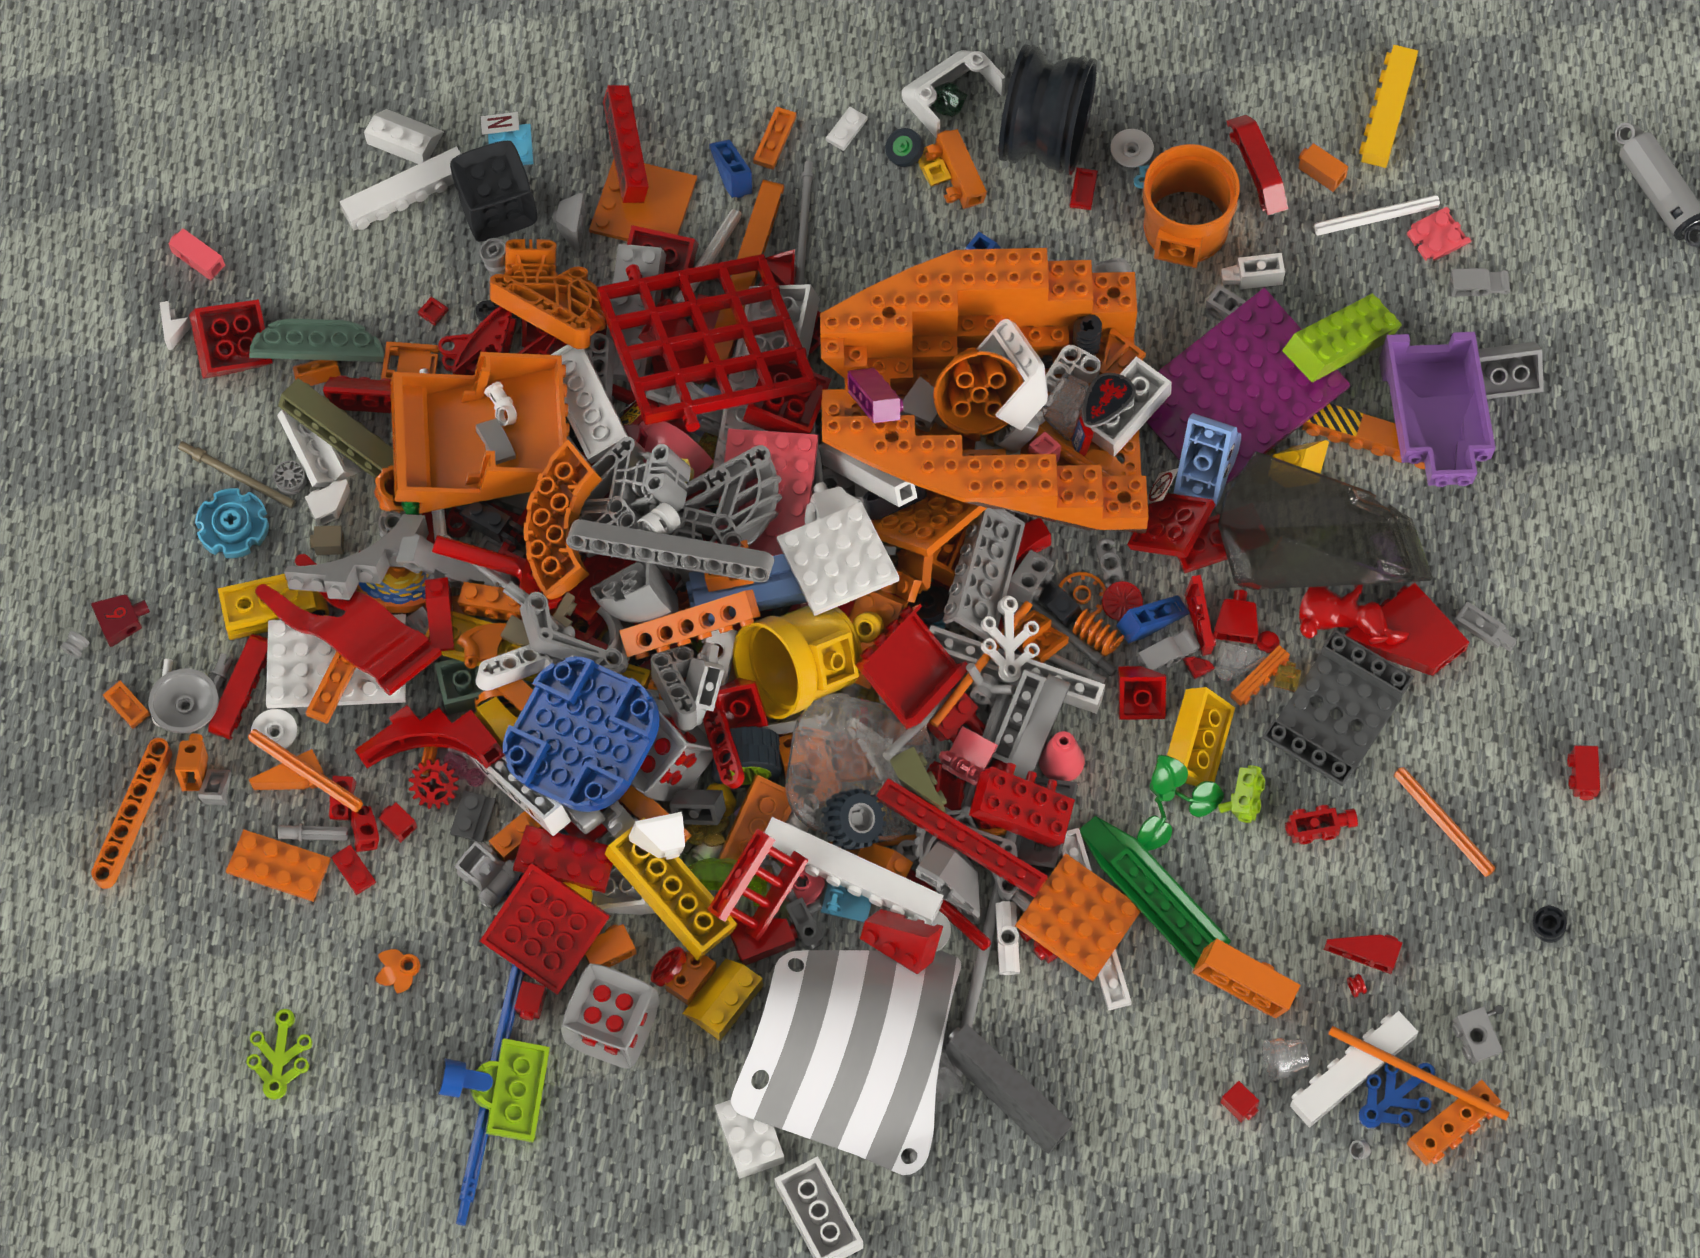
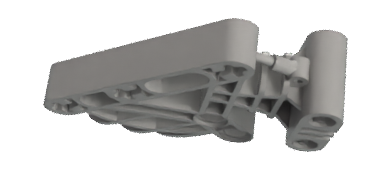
(626, 475)
(742, 525)

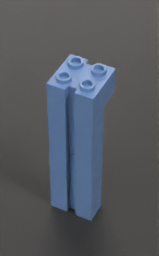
(776, 592)

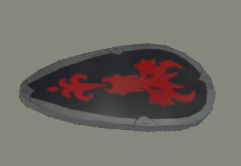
(1106, 398)

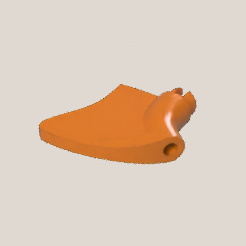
(481, 643)

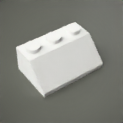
(402, 136)

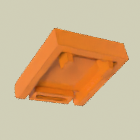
(411, 358)

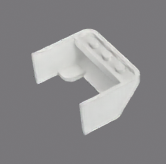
(921, 92)
(1032, 395)

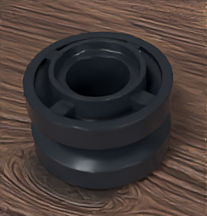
(1549, 913)

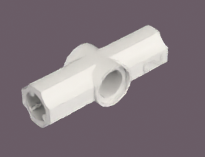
(1007, 952)

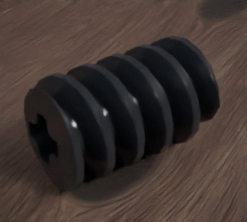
(1087, 333)

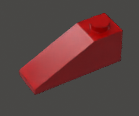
(440, 613)
(1371, 950)

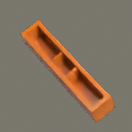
(1260, 676)

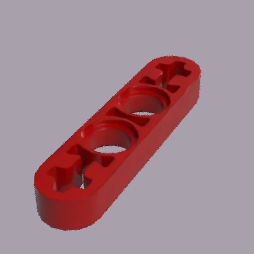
(722, 748)

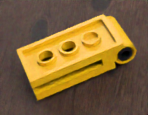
(248, 614)

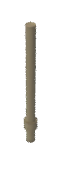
(201, 456)

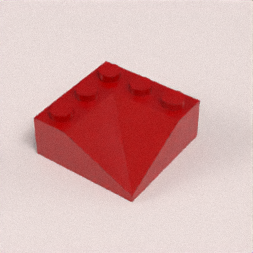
(225, 337)
(787, 413)

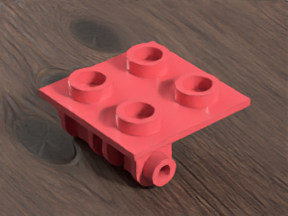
(968, 756)

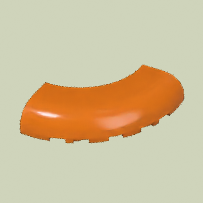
(550, 513)

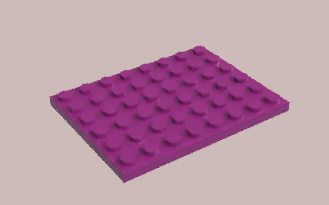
(1243, 381)

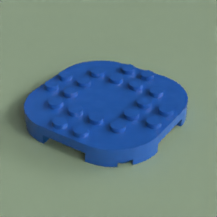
(581, 734)

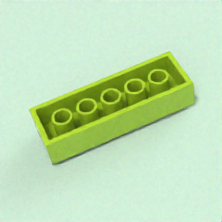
(1341, 337)

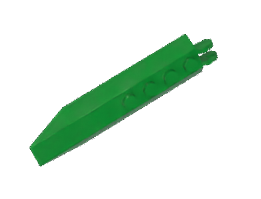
(1151, 889)

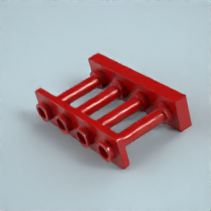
(741, 875)

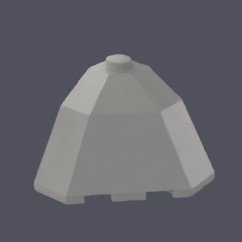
(953, 877)

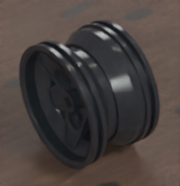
(1047, 109)

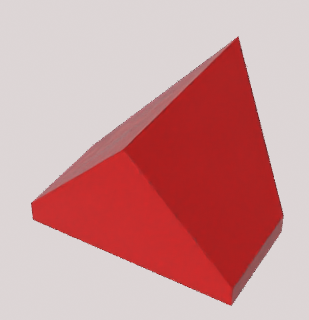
(783, 267)

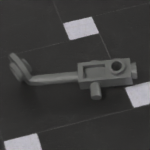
(799, 912)

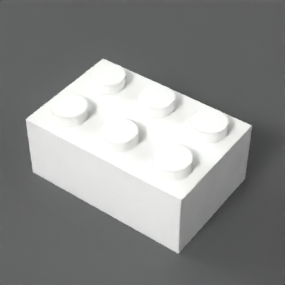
(750, 1142)

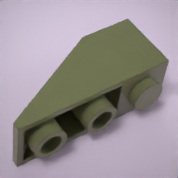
(914, 777)

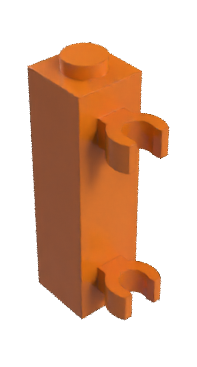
(964, 175)

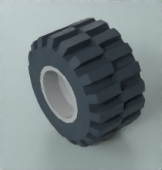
(853, 819)

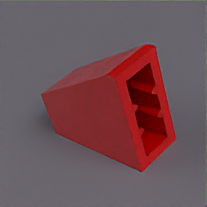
(776, 939)

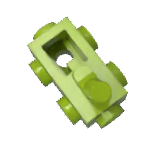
(1246, 800)

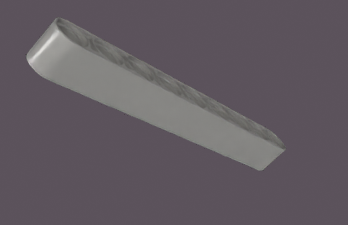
(670, 550)

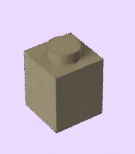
(327, 540)

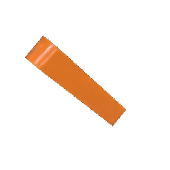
(131, 802)

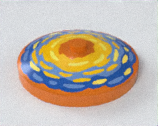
(399, 589)

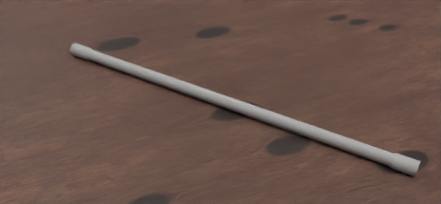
(981, 959)

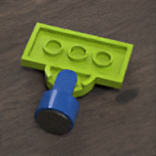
(505, 1087)

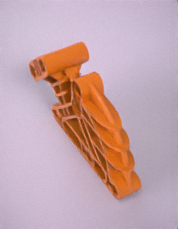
(555, 303)

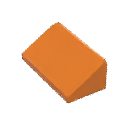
(316, 371)

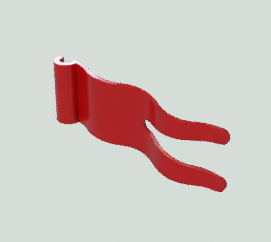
(363, 636)

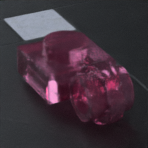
(462, 770)

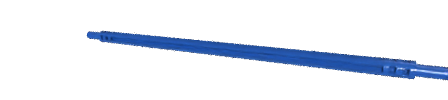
(480, 1137)

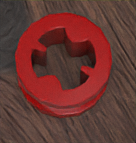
(1356, 985)

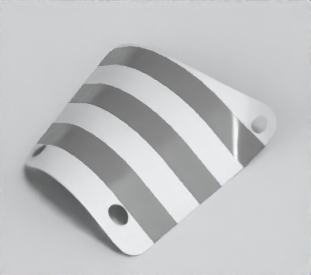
(852, 1053)

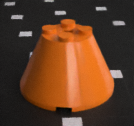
(974, 390)

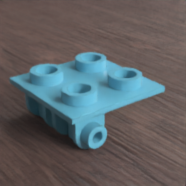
(844, 904)

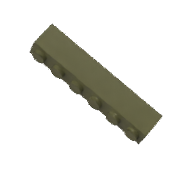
(336, 427)

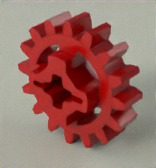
(423, 781)

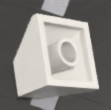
(660, 835)

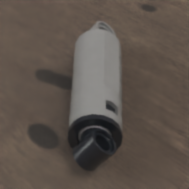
(1660, 182)

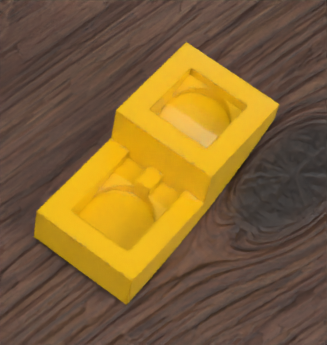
(934, 171)

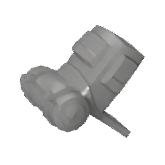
(488, 873)

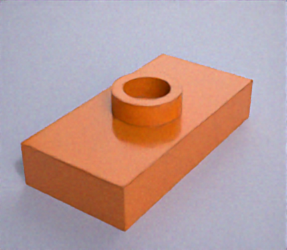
(126, 704)

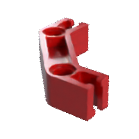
(1259, 163)

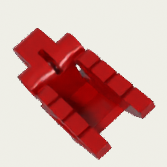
(491, 335)

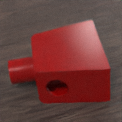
(1237, 620)

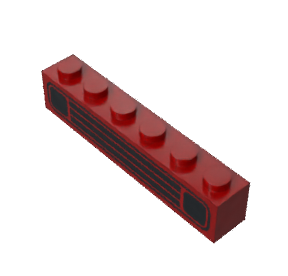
(625, 144)

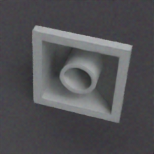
(571, 219)

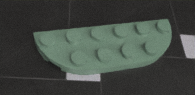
(316, 341)

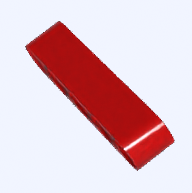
(239, 687)

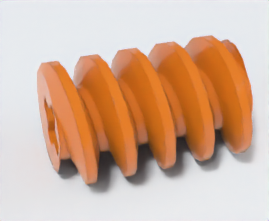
(1096, 634)

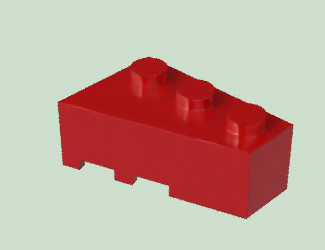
(902, 939)

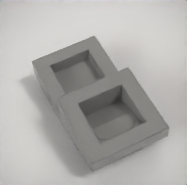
(496, 440)

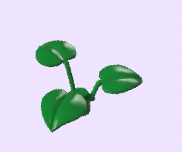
(1166, 777)

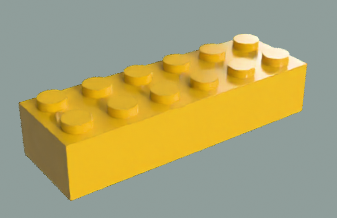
(672, 894)

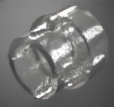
(1284, 1057)

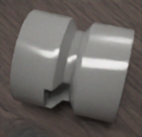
(493, 255)

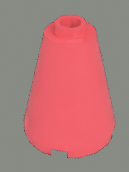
(1062, 758)

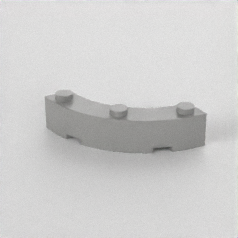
(417, 556)

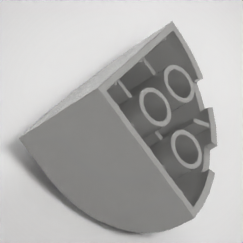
(636, 594)

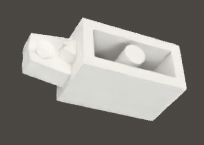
(1255, 271)

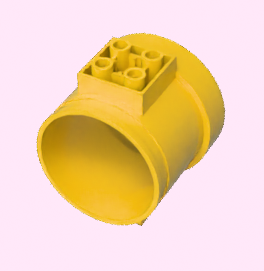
(797, 658)

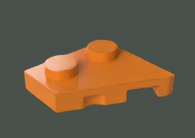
(1119, 353)

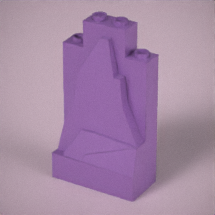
(1439, 406)

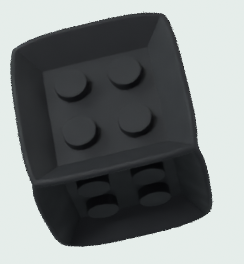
(494, 190)

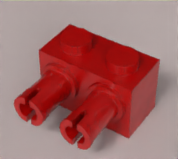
(960, 714)

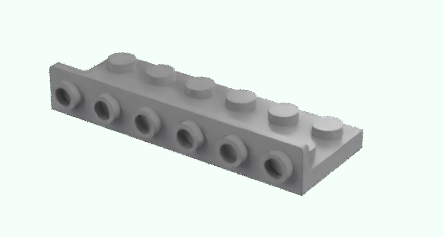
(984, 569)

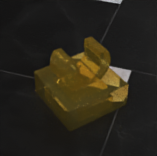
(1287, 677)

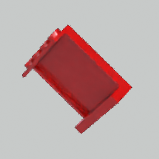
(910, 668)

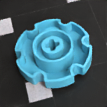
(247, 528)

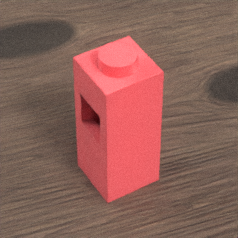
(196, 254)

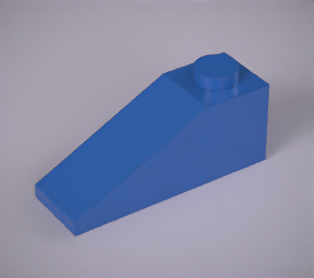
(732, 168)
(1150, 618)

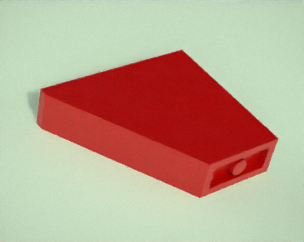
(1431, 638)

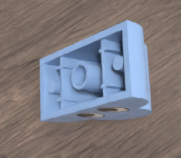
(1206, 458)

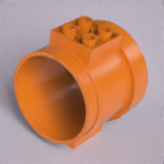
(1196, 171)

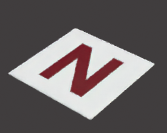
(499, 123)

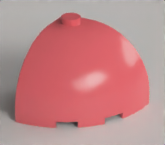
(679, 443)

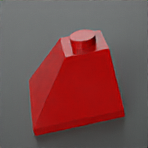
(1141, 693)

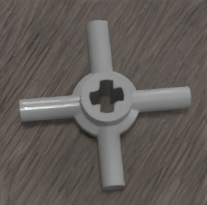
(985, 687)

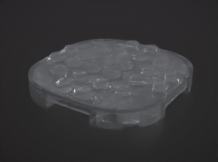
(840, 749)

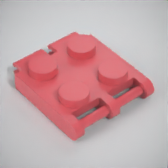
(1437, 235)

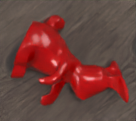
(1326, 610)

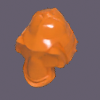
(385, 490)

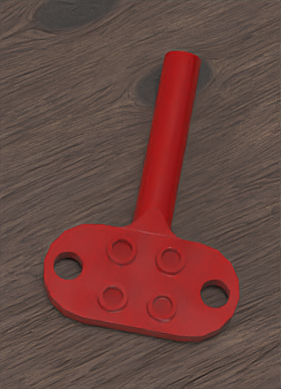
(492, 560)

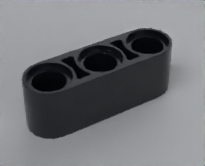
(879, 508)

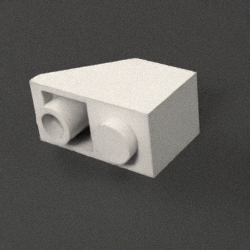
(328, 502)

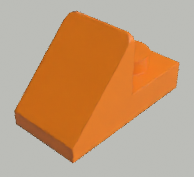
(905, 588)

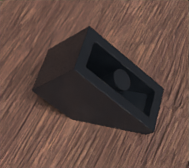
(1060, 604)

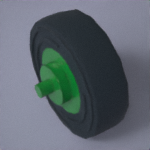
(904, 147)

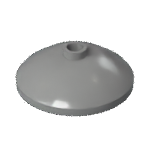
(181, 689)

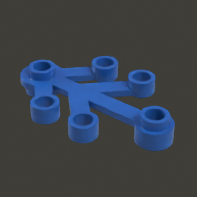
(1393, 1098)

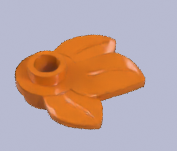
(394, 970)

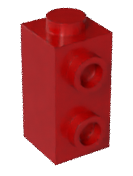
(1585, 772)

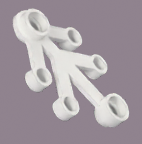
(1008, 642)

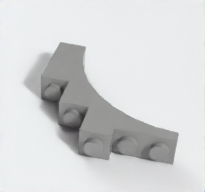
(367, 566)

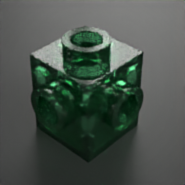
(949, 99)

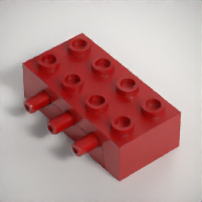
(1022, 805)

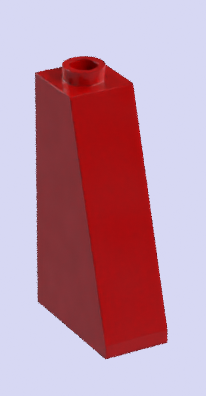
(674, 328)

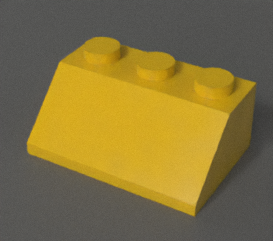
(724, 998)

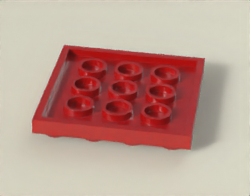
(545, 928)

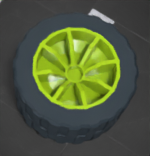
(757, 753)

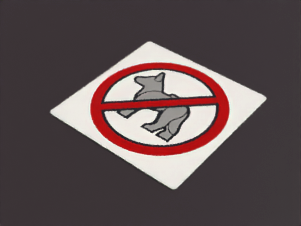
(1161, 486)

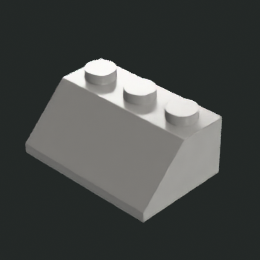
(1512, 369)

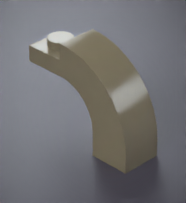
(515, 630)

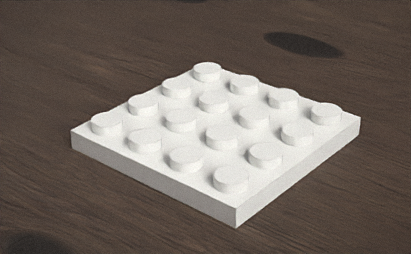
(837, 558)

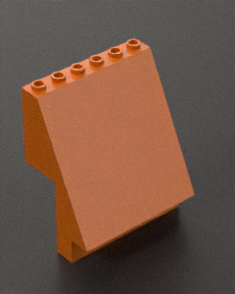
(436, 439)

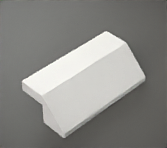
(318, 458)

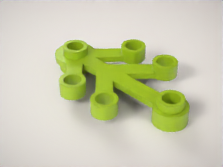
(279, 1057)

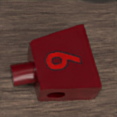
(119, 617)

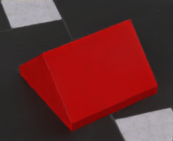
(741, 704)

